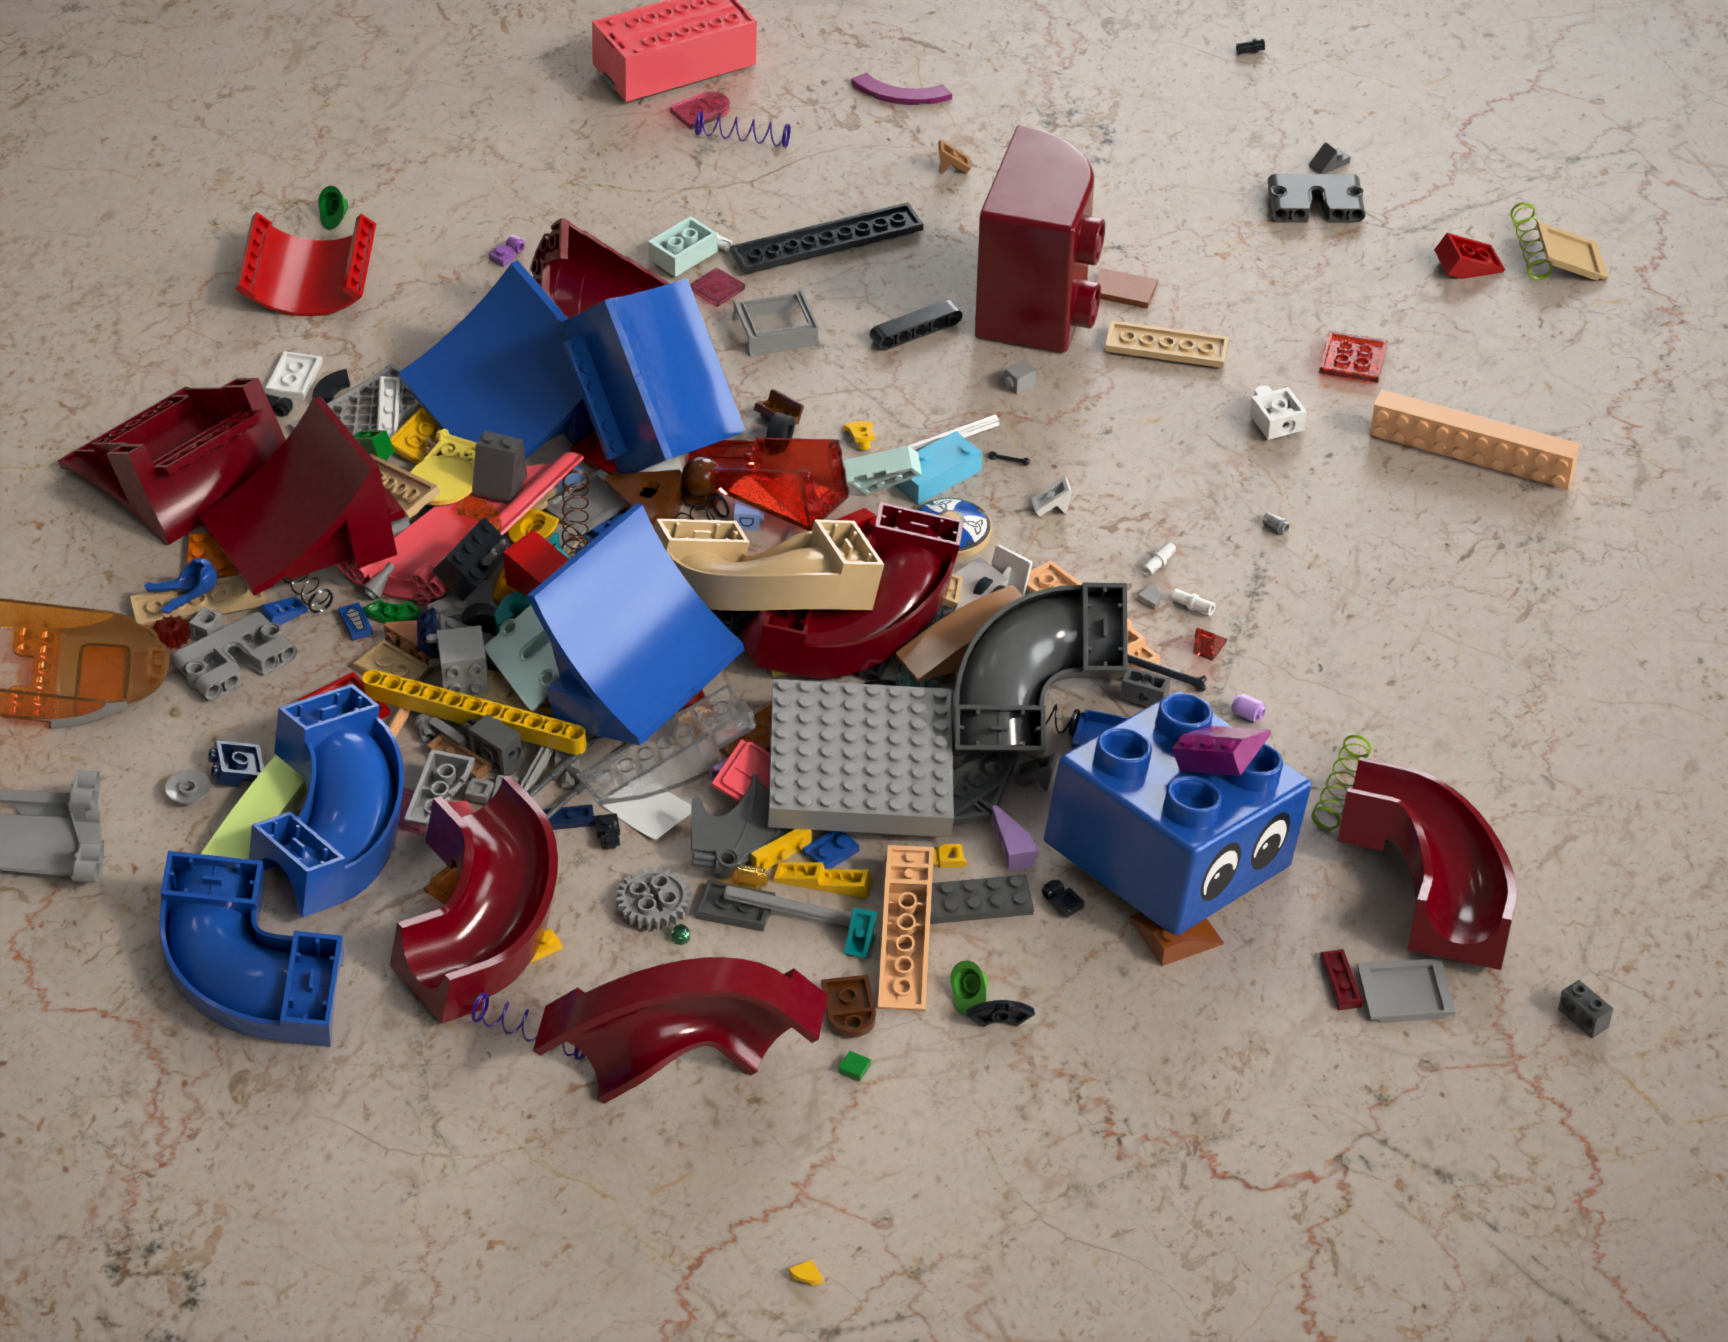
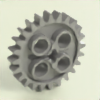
(640, 906)

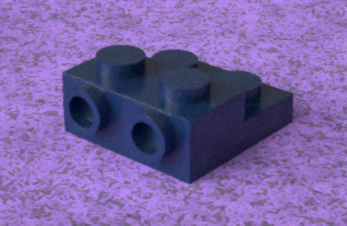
(235, 762)

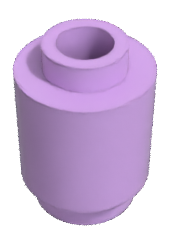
(1248, 707)

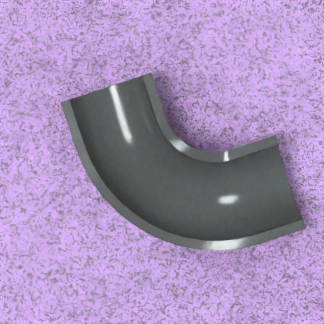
(1025, 651)

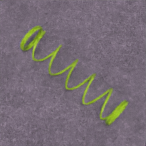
(1520, 239)
(1313, 815)

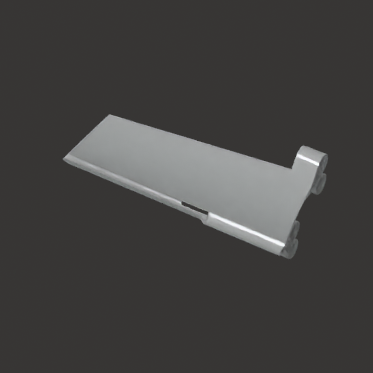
(54, 831)

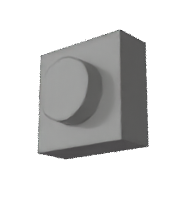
(479, 790)

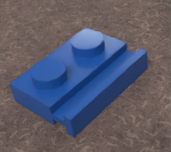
(831, 849)

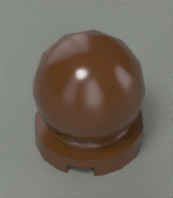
(699, 482)

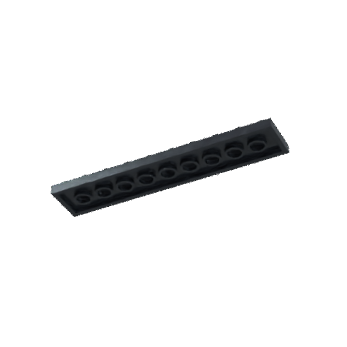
(826, 238)

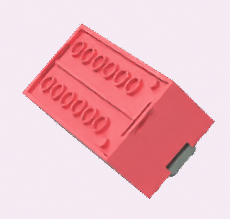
(672, 45)

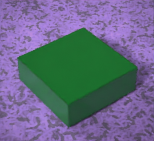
(854, 1066)

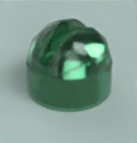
(683, 934)

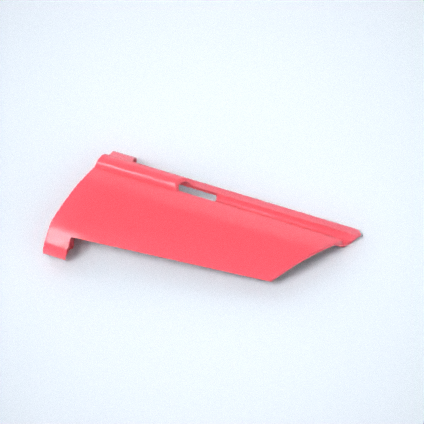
(441, 528)

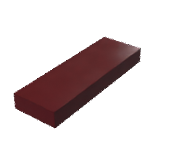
(1341, 979)

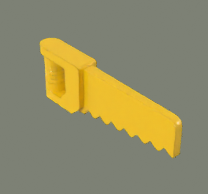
(942, 852)

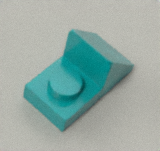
(860, 933)

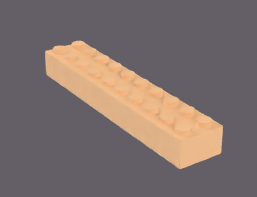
(1474, 439)

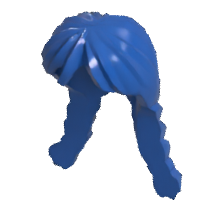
(195, 578)

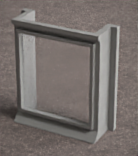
(777, 323)

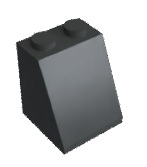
(499, 467)

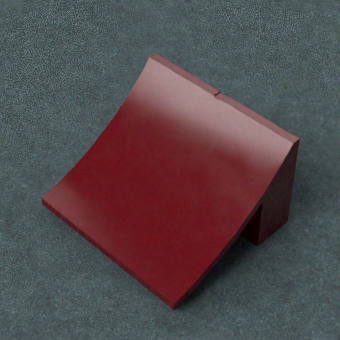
(182, 454)
(306, 507)

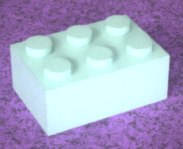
(682, 246)

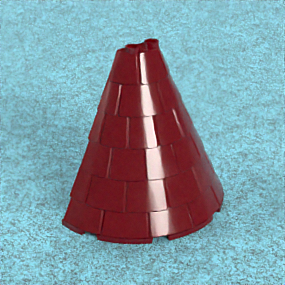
(585, 271)

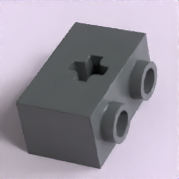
(1143, 687)

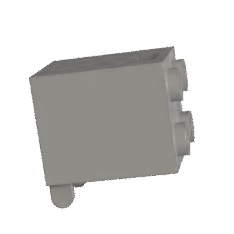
(461, 659)

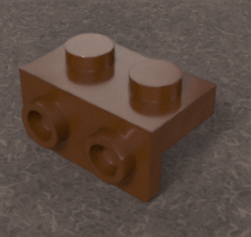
(779, 403)

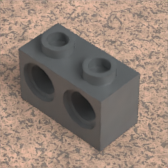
(1585, 1008)

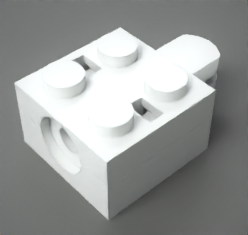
(1277, 412)

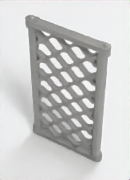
(354, 395)

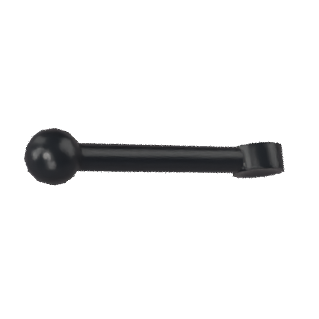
(993, 455)

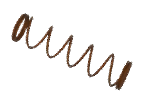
(565, 487)

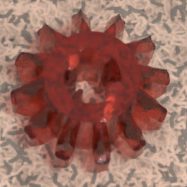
(172, 631)

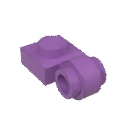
(505, 254)

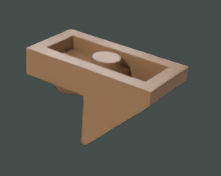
(952, 156)

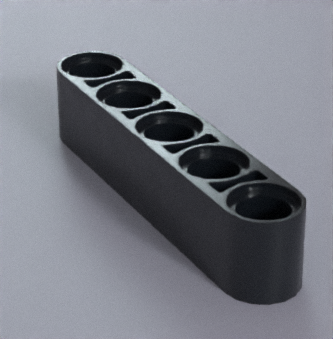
(915, 325)

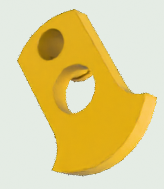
(861, 433)

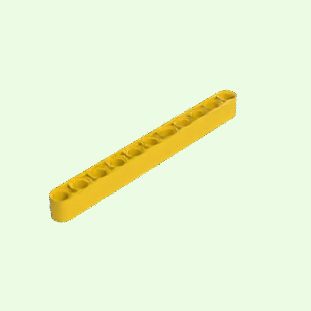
(461, 707)

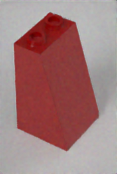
(531, 562)

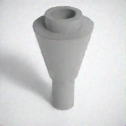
(376, 585)

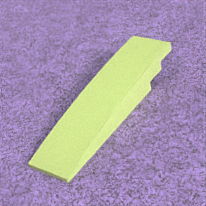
(270, 795)

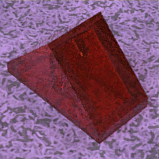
(1207, 644)

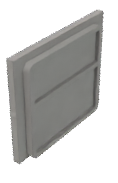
(601, 507)
(1406, 990)

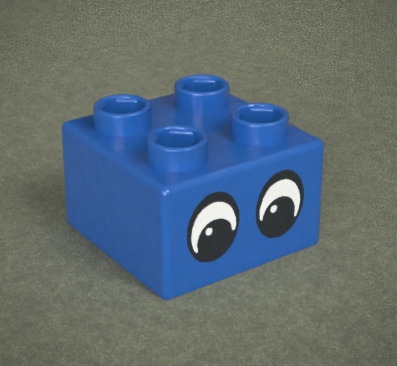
(1170, 836)

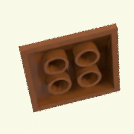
(1171, 948)

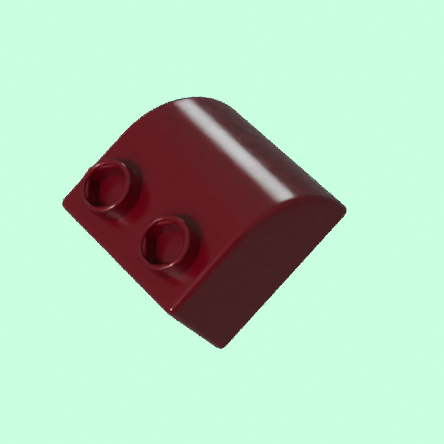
(1038, 245)

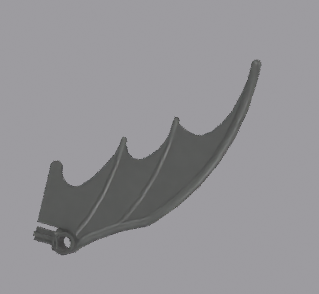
(734, 834)

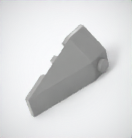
(440, 777)

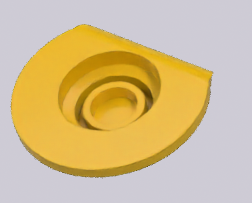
(533, 520)

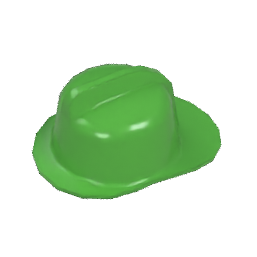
(968, 985)

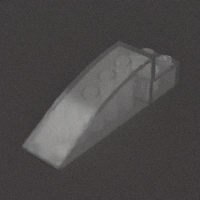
(673, 754)

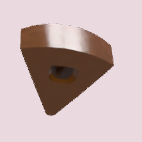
(659, 496)

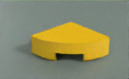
(807, 1273)

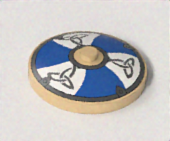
(976, 525)

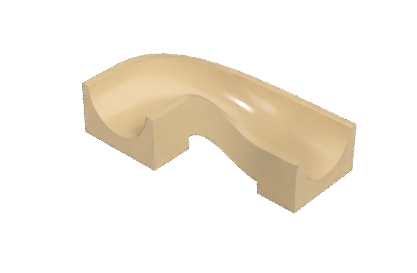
(807, 571)

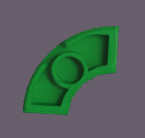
(386, 612)

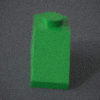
(375, 442)

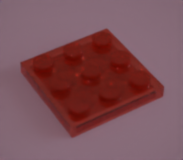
(1353, 356)

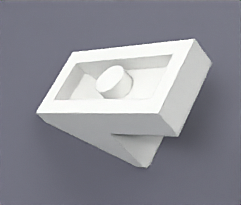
(1054, 495)

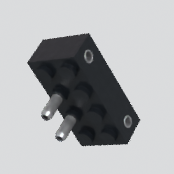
(472, 559)

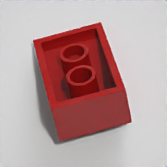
(1467, 257)

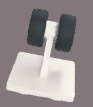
(1012, 566)

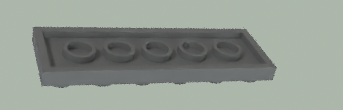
(980, 899)

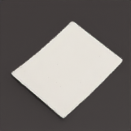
(971, 575)
(652, 814)

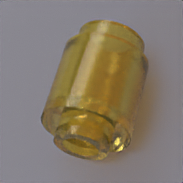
(751, 877)

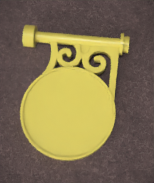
(451, 470)

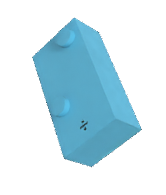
(943, 466)

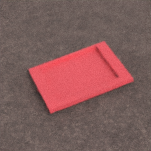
(737, 771)

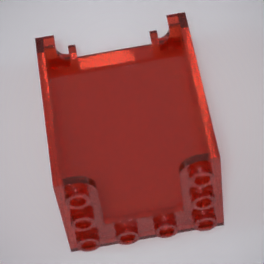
(788, 478)

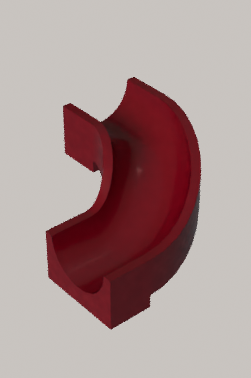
(915, 579)
(1453, 856)
(498, 907)
(666, 1010)

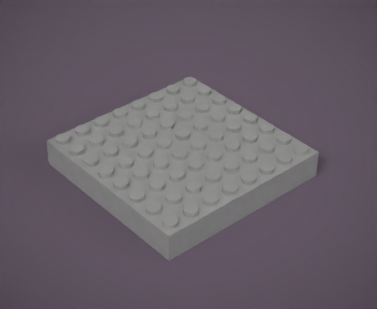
(861, 758)

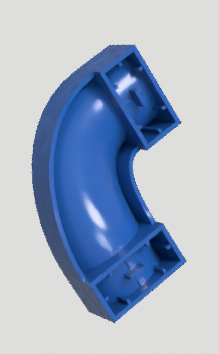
(351, 801)
(231, 967)

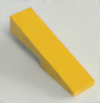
(814, 876)

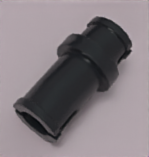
(1250, 46)

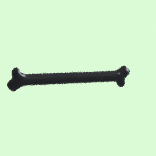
(1197, 682)

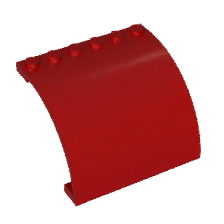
(304, 274)

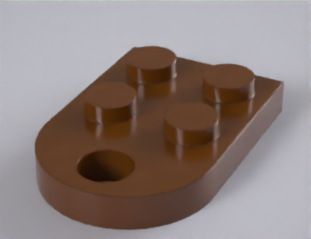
(849, 1002)

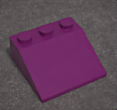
(1219, 749)

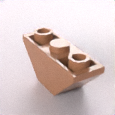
(404, 636)

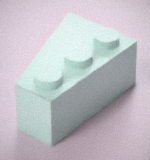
(882, 469)

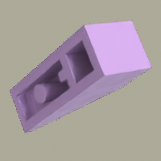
(1014, 841)

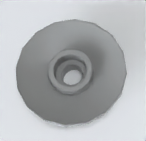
(187, 787)

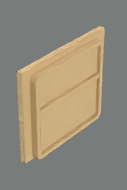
(1572, 252)

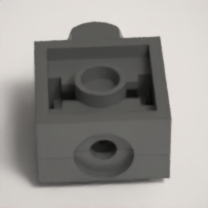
(495, 744)

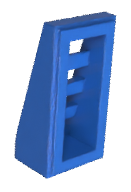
(275, 611)

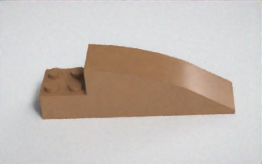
(945, 642)

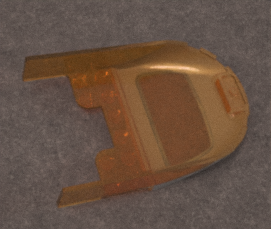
(82, 664)

